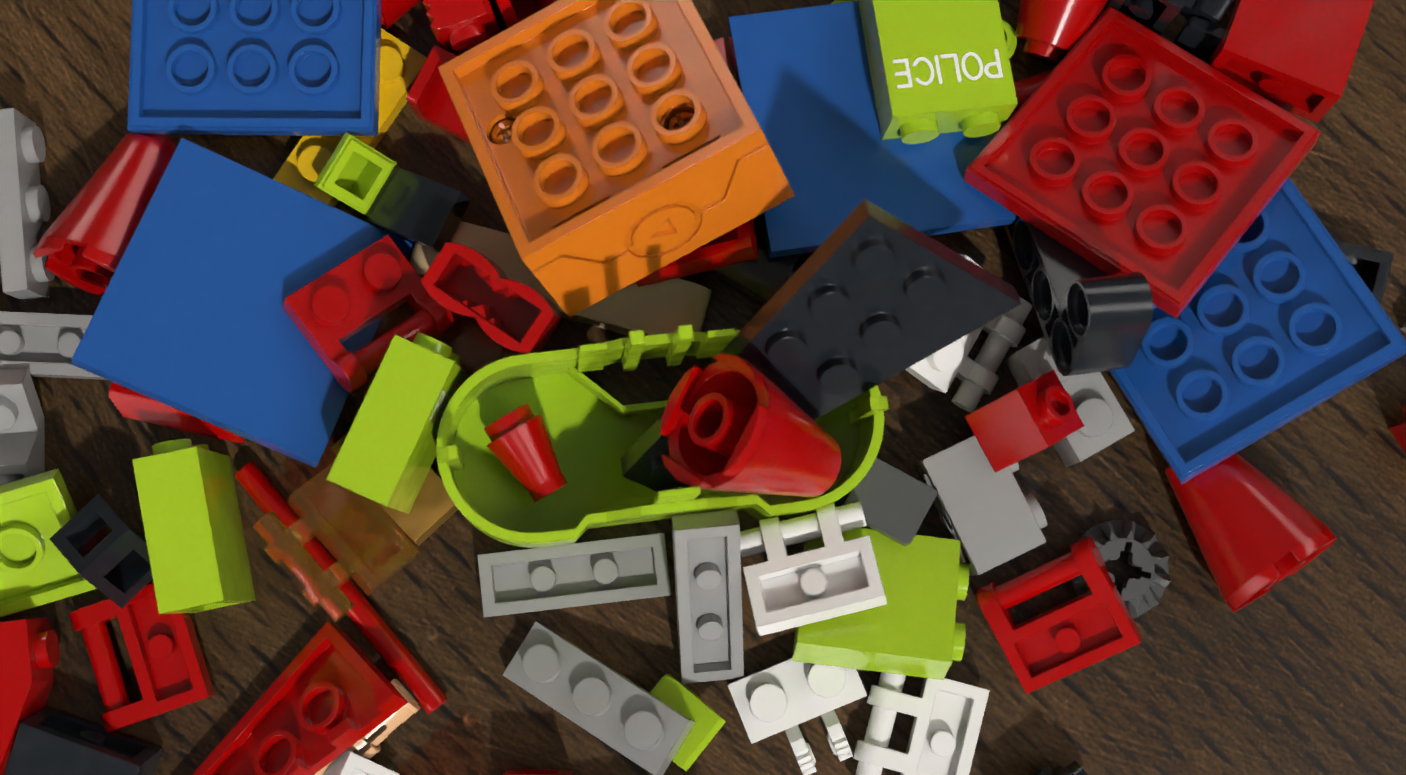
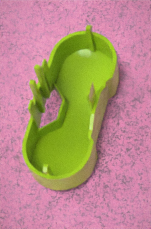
(593, 434)

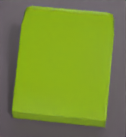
(355, 173)
(692, 706)

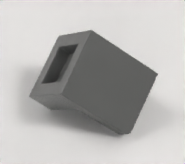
(893, 501)

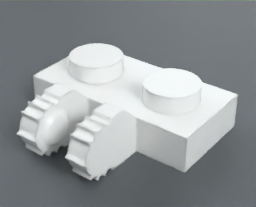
(792, 694)

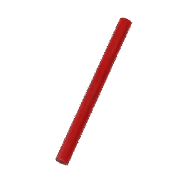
(363, 613)

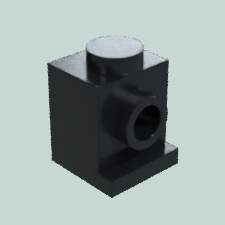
(106, 551)

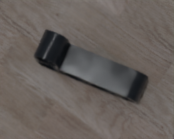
(1085, 314)

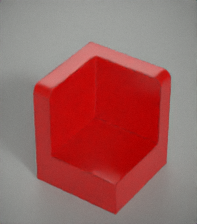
(431, 98)

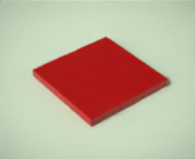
(1142, 158)

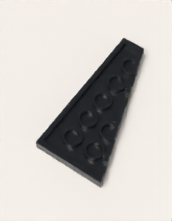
(850, 320)

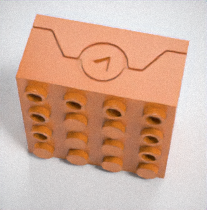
(612, 141)

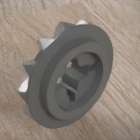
(1143, 553)

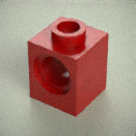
(1024, 421)

